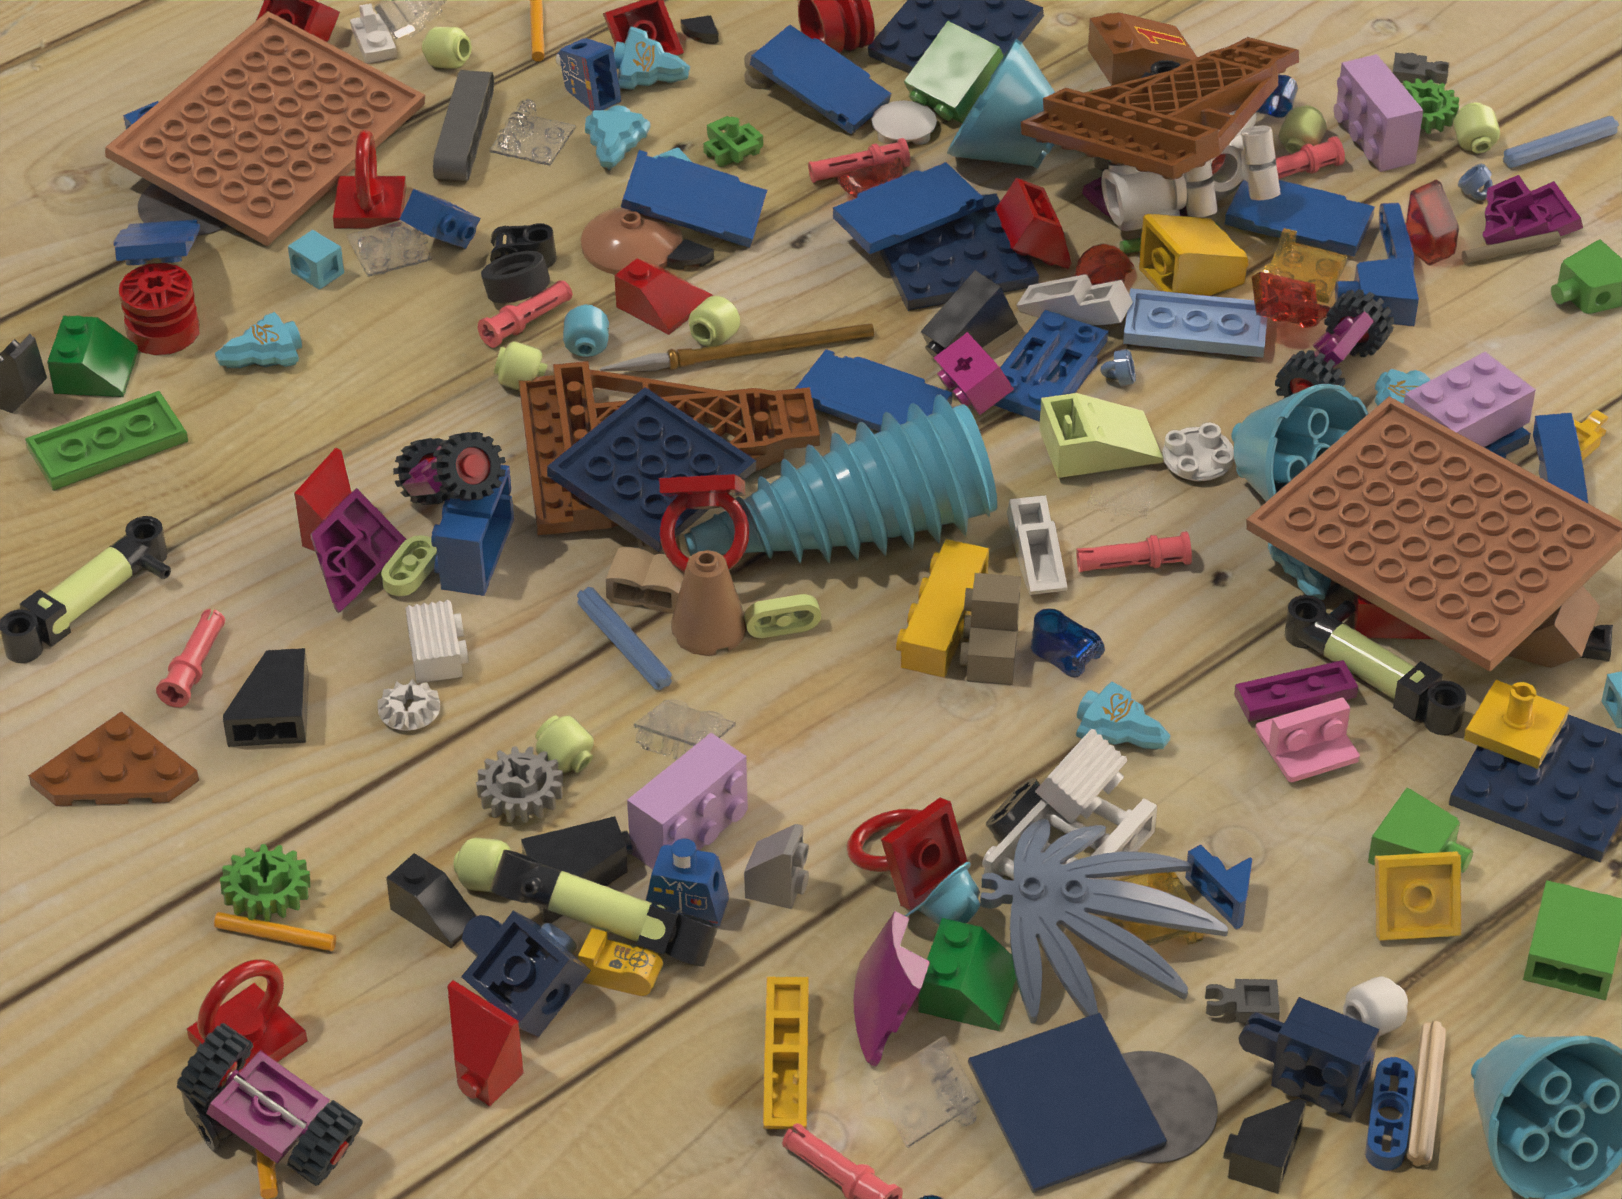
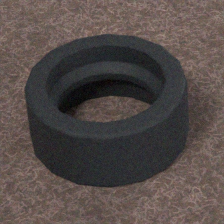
(515, 277)

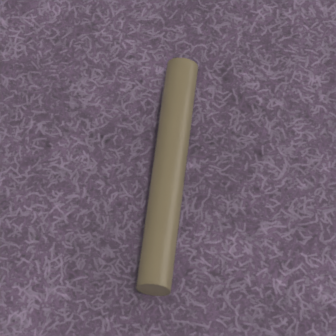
(1511, 247)

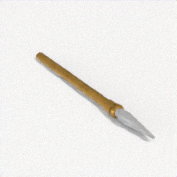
(689, 356)

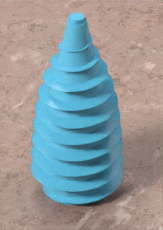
(869, 490)

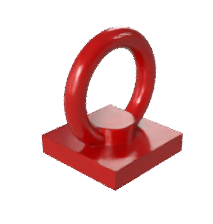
(368, 198)
(703, 493)
(916, 852)
(250, 1012)

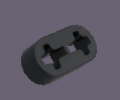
(1014, 809)

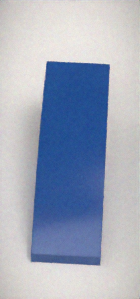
(1560, 453)

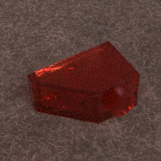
(1431, 223)

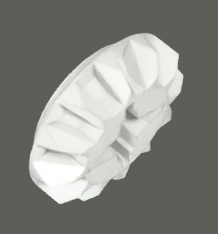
(420, 714)

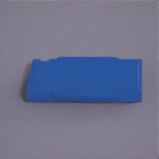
(820, 78)
(694, 197)
(907, 207)
(1317, 215)
(156, 240)
(1050, 362)
(866, 390)

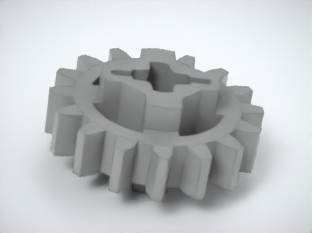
(519, 784)

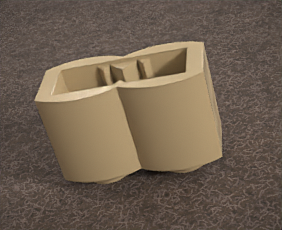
(643, 580)

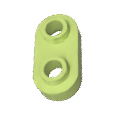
(409, 566)
(782, 616)

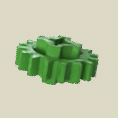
(1437, 104)
(246, 888)

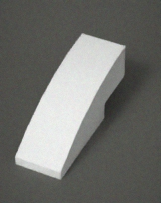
(1078, 300)
(1036, 545)

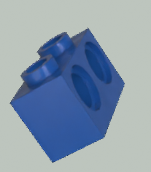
(440, 219)

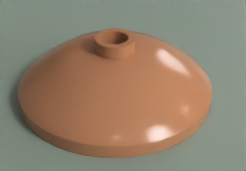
(623, 235)

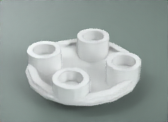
(904, 120)
(1198, 452)

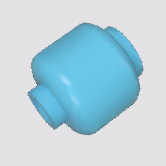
(585, 329)

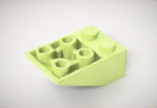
(1095, 435)

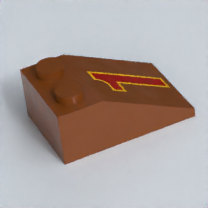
(1130, 44)

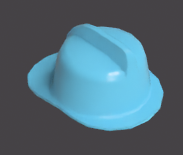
(953, 898)

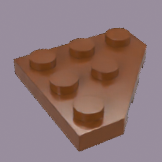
(114, 765)

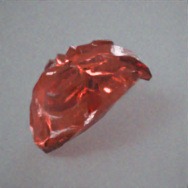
(869, 177)
(1104, 264)

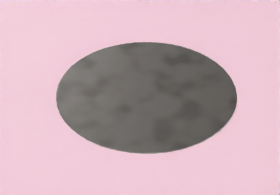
(162, 206)
(1178, 1099)

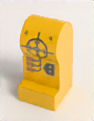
(619, 965)

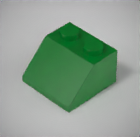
(90, 358)
(967, 976)

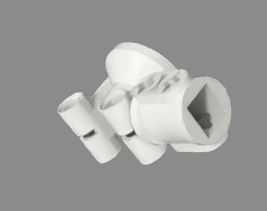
(1136, 193)

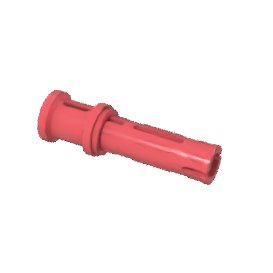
(873, 156)
(1311, 158)
(514, 318)
(1151, 552)
(186, 668)
(856, 1180)

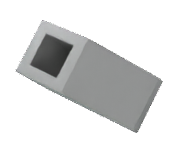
(777, 868)

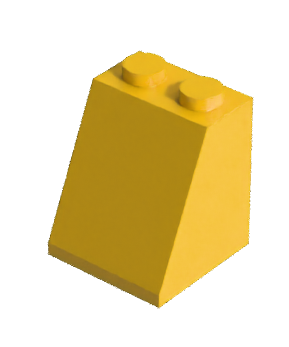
(1190, 255)

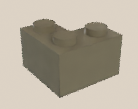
(991, 628)

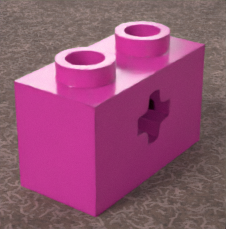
(973, 374)

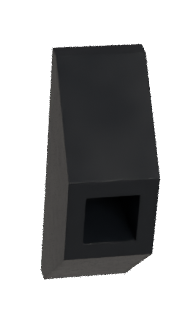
(20, 373)

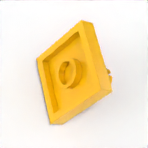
(1516, 723)
(1418, 895)

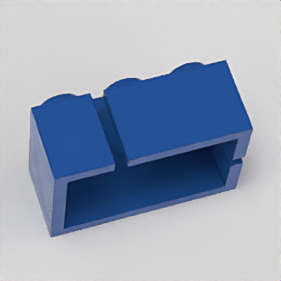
(472, 539)

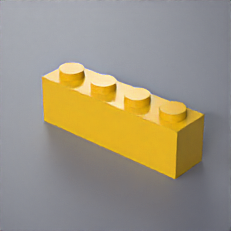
(939, 615)

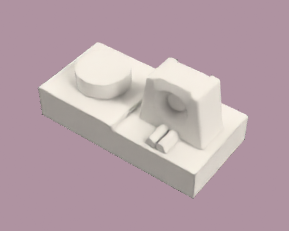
(372, 36)

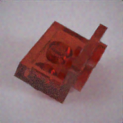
(1287, 300)

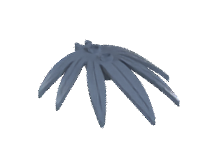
(1057, 894)

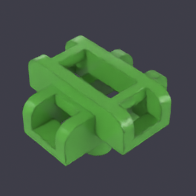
(733, 143)

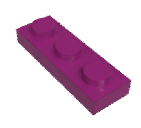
(1295, 690)

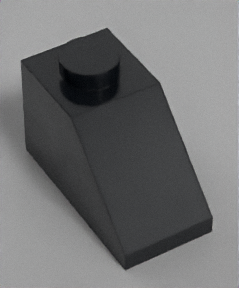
(428, 900)
(1265, 1146)

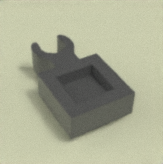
(1413, 66)
(1245, 999)

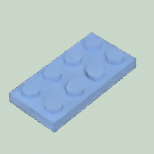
(1195, 323)

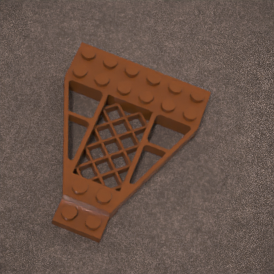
(1167, 118)
(563, 410)

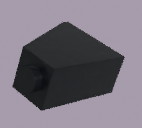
(974, 308)
(271, 702)
(588, 850)

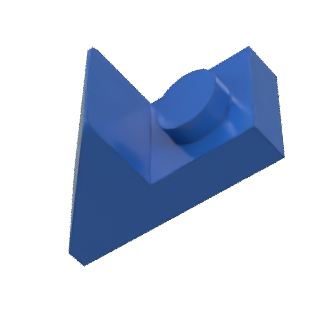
(1220, 887)

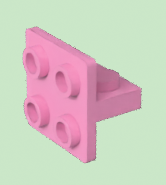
(1310, 740)

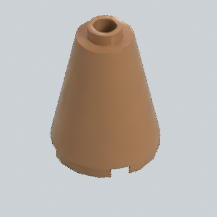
(708, 607)

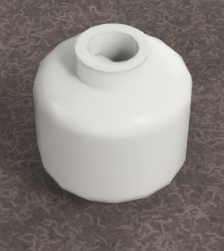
(1378, 1004)

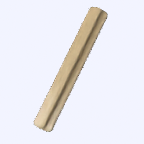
(1426, 1093)

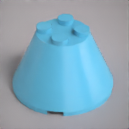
(994, 121)
(1291, 434)
(1551, 1112)

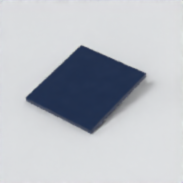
(1066, 1102)

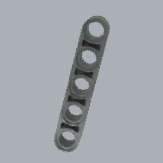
(463, 125)

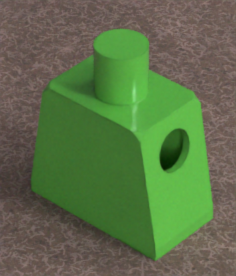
(1590, 279)
(1417, 828)

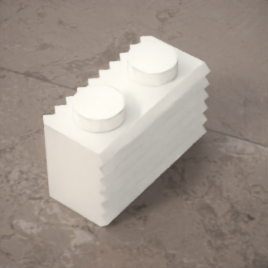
(434, 641)
(1081, 776)

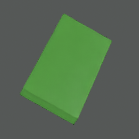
(106, 440)

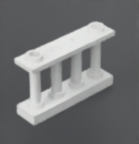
(1132, 832)

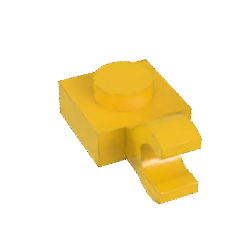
(1590, 432)

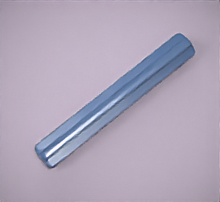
(1560, 141)
(624, 638)

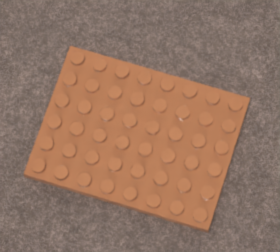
(264, 127)
(1439, 532)

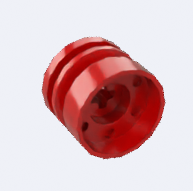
(838, 22)
(159, 308)

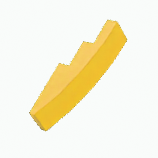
(786, 1052)

